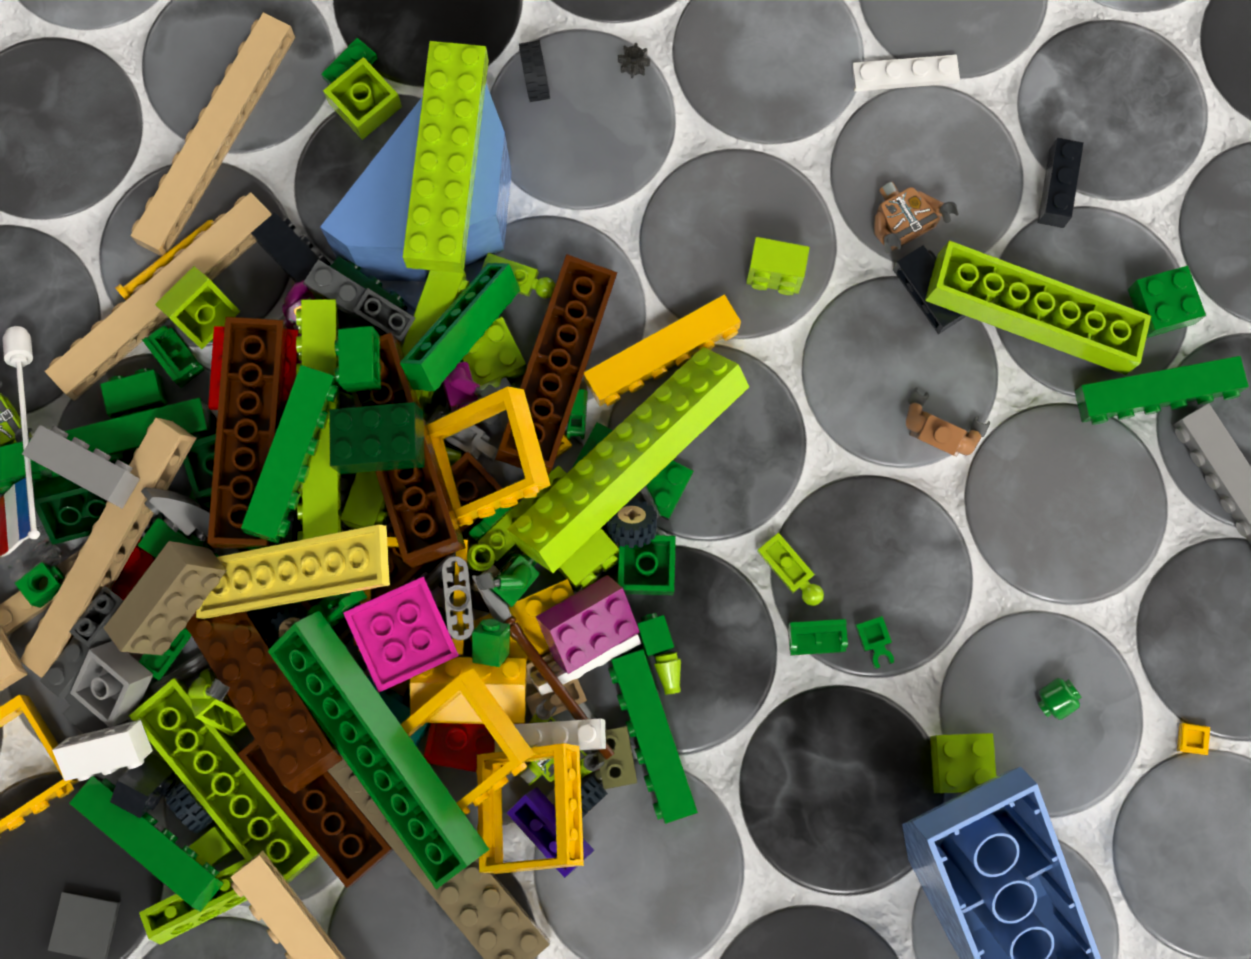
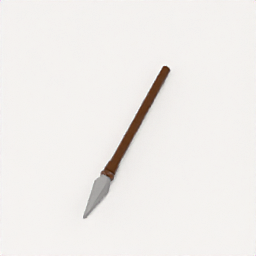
(500, 611)

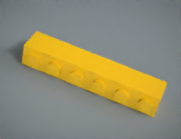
(661, 351)

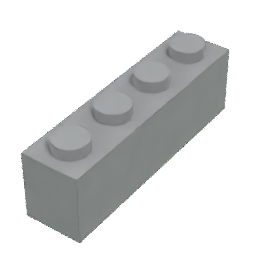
(81, 466)

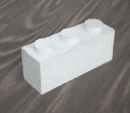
(103, 751)

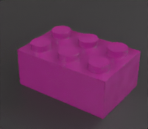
(587, 624)

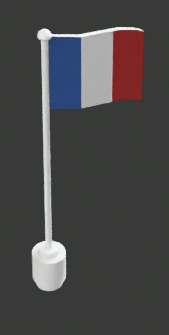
(17, 504)

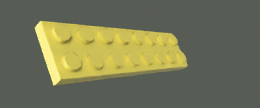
(300, 571)

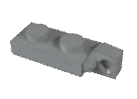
(468, 440)

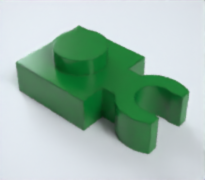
(487, 523)
(874, 637)

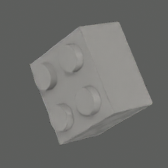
(111, 683)

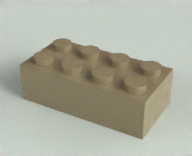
(165, 599)

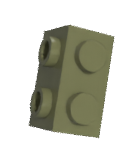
(619, 768)

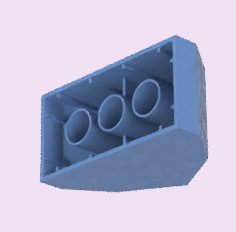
(373, 214)
(999, 874)

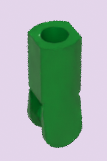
(578, 411)

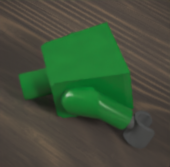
(512, 581)

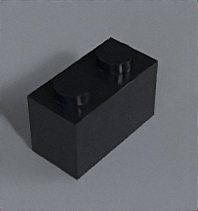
(143, 786)

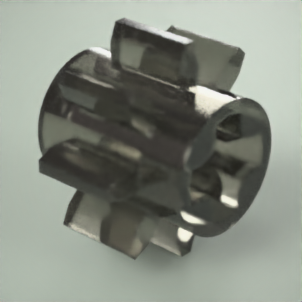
(637, 53)

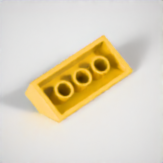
(526, 612)
(505, 683)

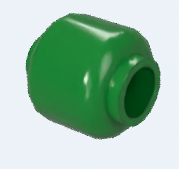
(1059, 699)

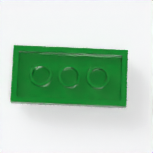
(664, 488)

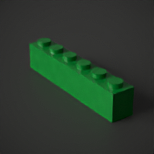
(460, 327)
(1161, 389)
(289, 455)
(653, 737)
(149, 845)

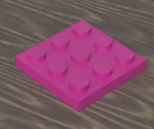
(401, 634)

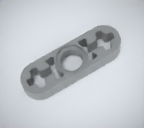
(448, 577)

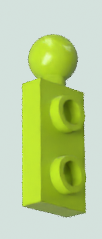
(525, 277)
(791, 569)

